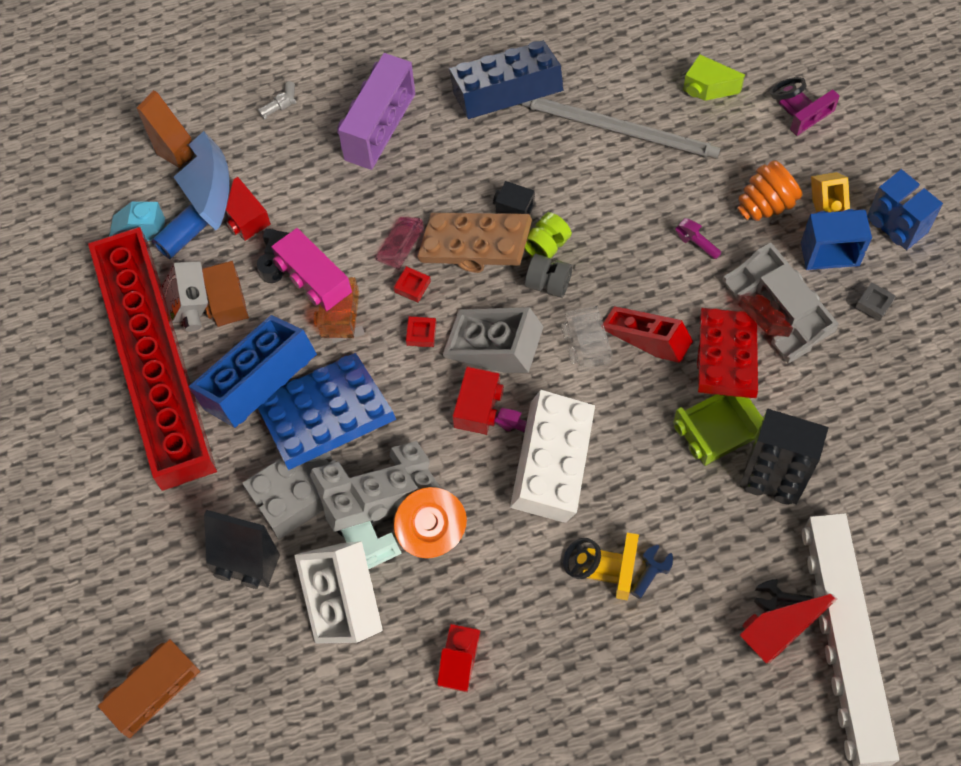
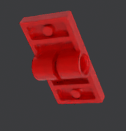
(727, 353)

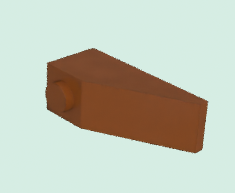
(165, 131)

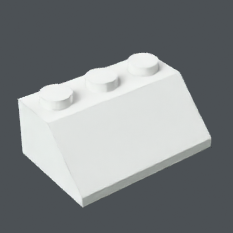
(338, 593)

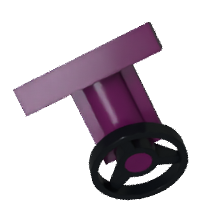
(800, 107)

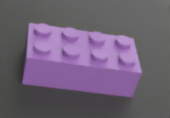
(376, 111)

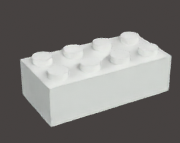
(553, 456)

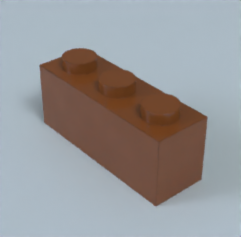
(148, 688)

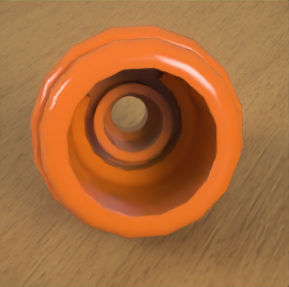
(769, 192)

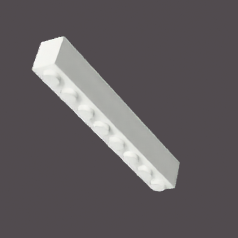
(850, 643)

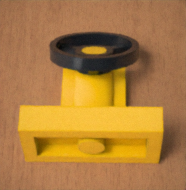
(603, 564)

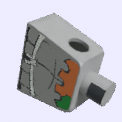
(185, 294)

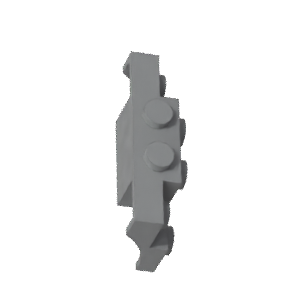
(784, 287)
(373, 494)

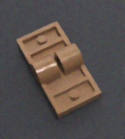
(475, 239)

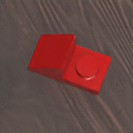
(458, 658)

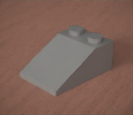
(495, 338)

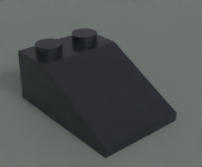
(239, 550)

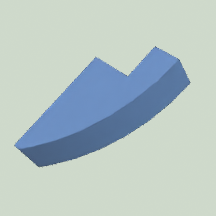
(206, 180)

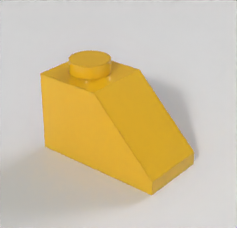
(830, 192)

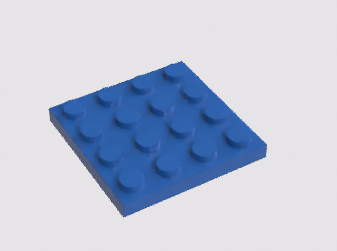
(324, 410)

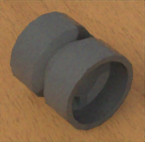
(548, 275)

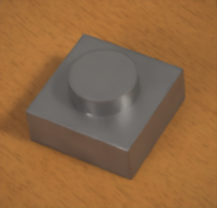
(875, 301)

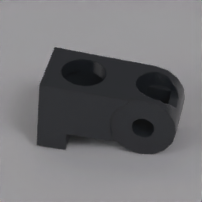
(265, 264)

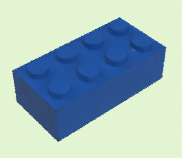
(253, 370)

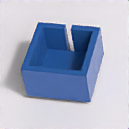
(905, 222)
(835, 239)

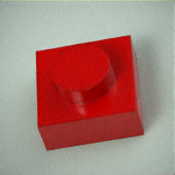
(412, 284)
(421, 331)

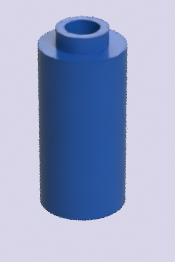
(179, 232)

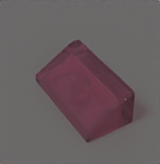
(400, 241)

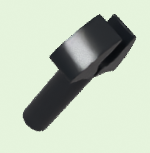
(778, 596)

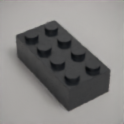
(783, 457)

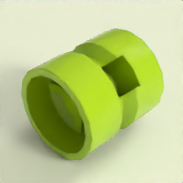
(547, 236)

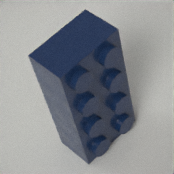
(506, 79)

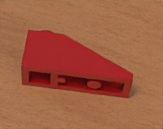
(652, 333)
(779, 628)

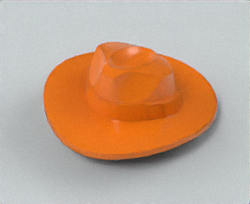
(429, 522)

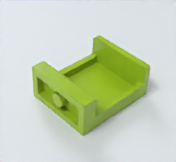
(718, 426)

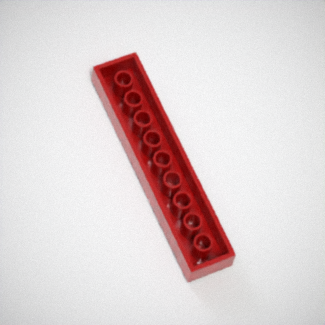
(151, 360)

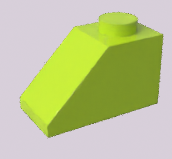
(712, 80)

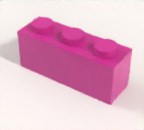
(311, 270)

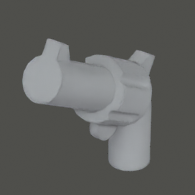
(281, 101)

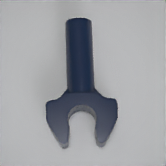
(652, 569)

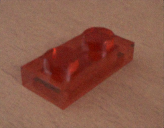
(765, 315)

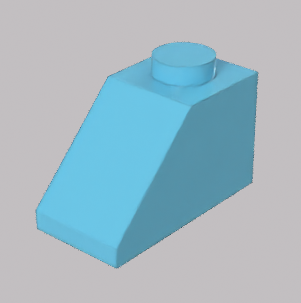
(139, 214)

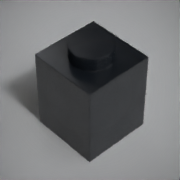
(514, 199)

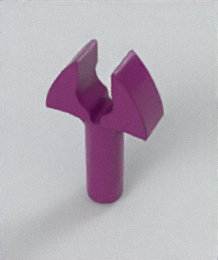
(688, 230)
(510, 419)

